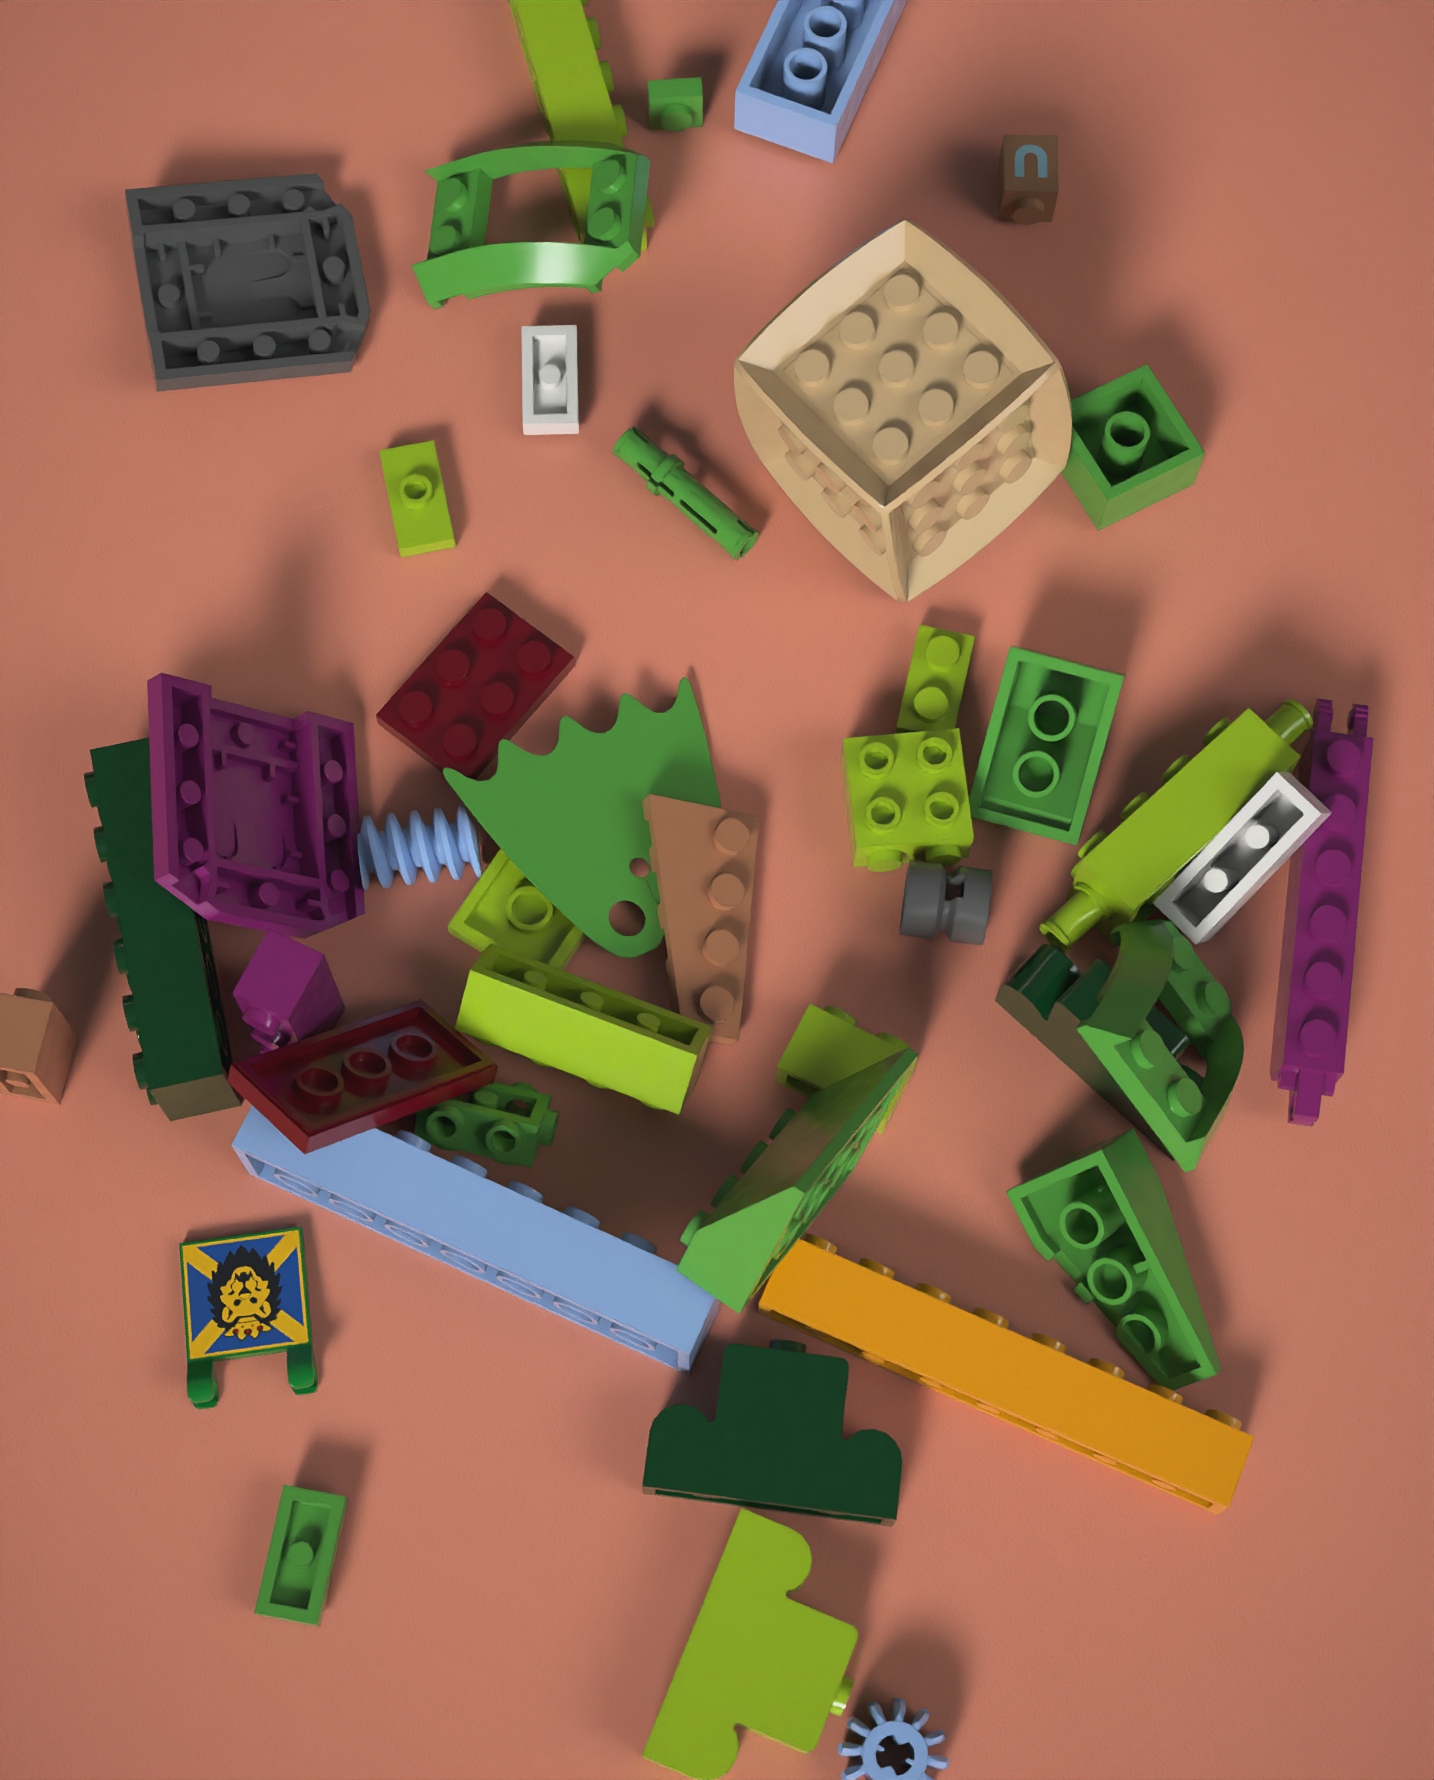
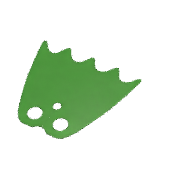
(579, 811)

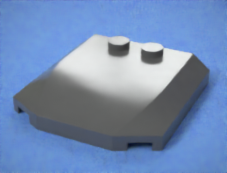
(246, 281)

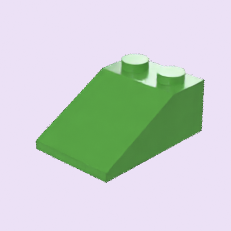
(1045, 744)

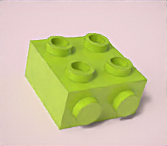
(906, 799)

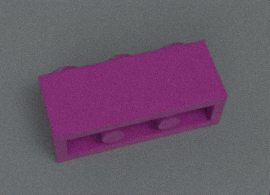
(287, 993)

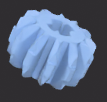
(899, 1734)

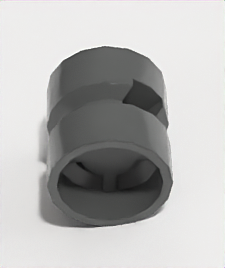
(946, 902)

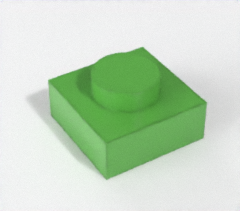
(675, 104)

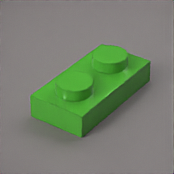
(301, 1555)

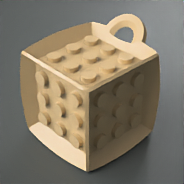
(905, 408)

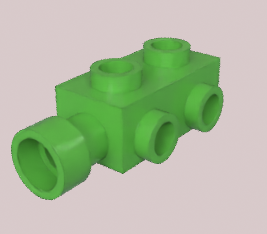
(491, 1123)

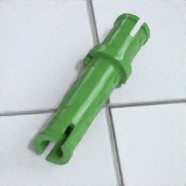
(668, 478)

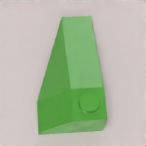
(1118, 1241)

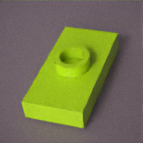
(417, 498)

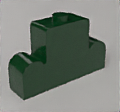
(1054, 997)
(776, 1442)

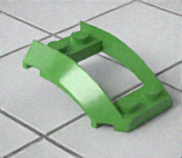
(457, 250)
(1163, 966)

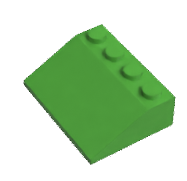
(787, 1183)

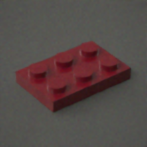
(476, 689)

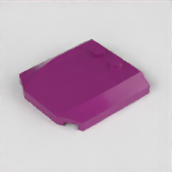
(253, 811)

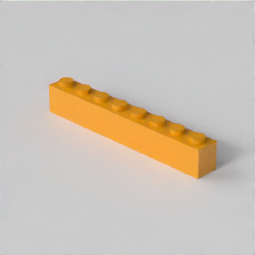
(1008, 1374)

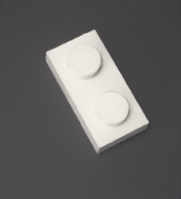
(550, 380)

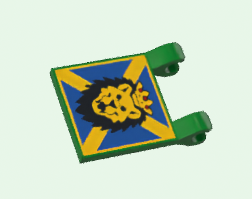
(244, 1302)

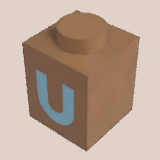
(1027, 178)

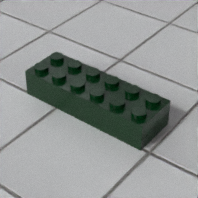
(161, 949)

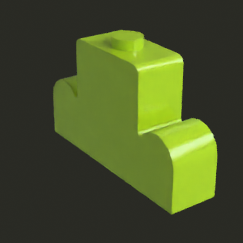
(753, 1658)

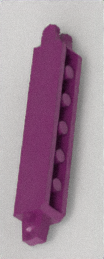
(1322, 917)

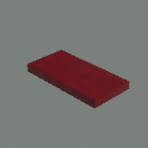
(361, 1075)

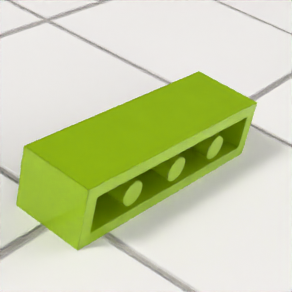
(583, 1028)

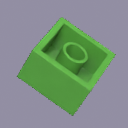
(1128, 448)

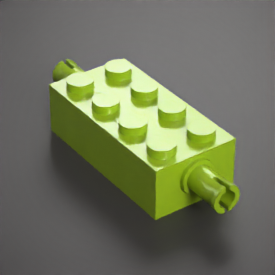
(1167, 831)

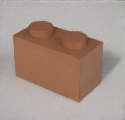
(34, 1046)

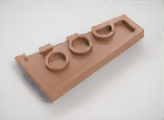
(705, 894)

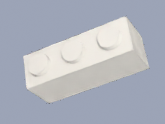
(1242, 857)

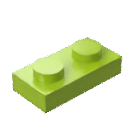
(935, 680)

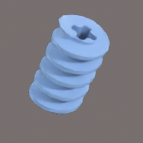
(418, 847)

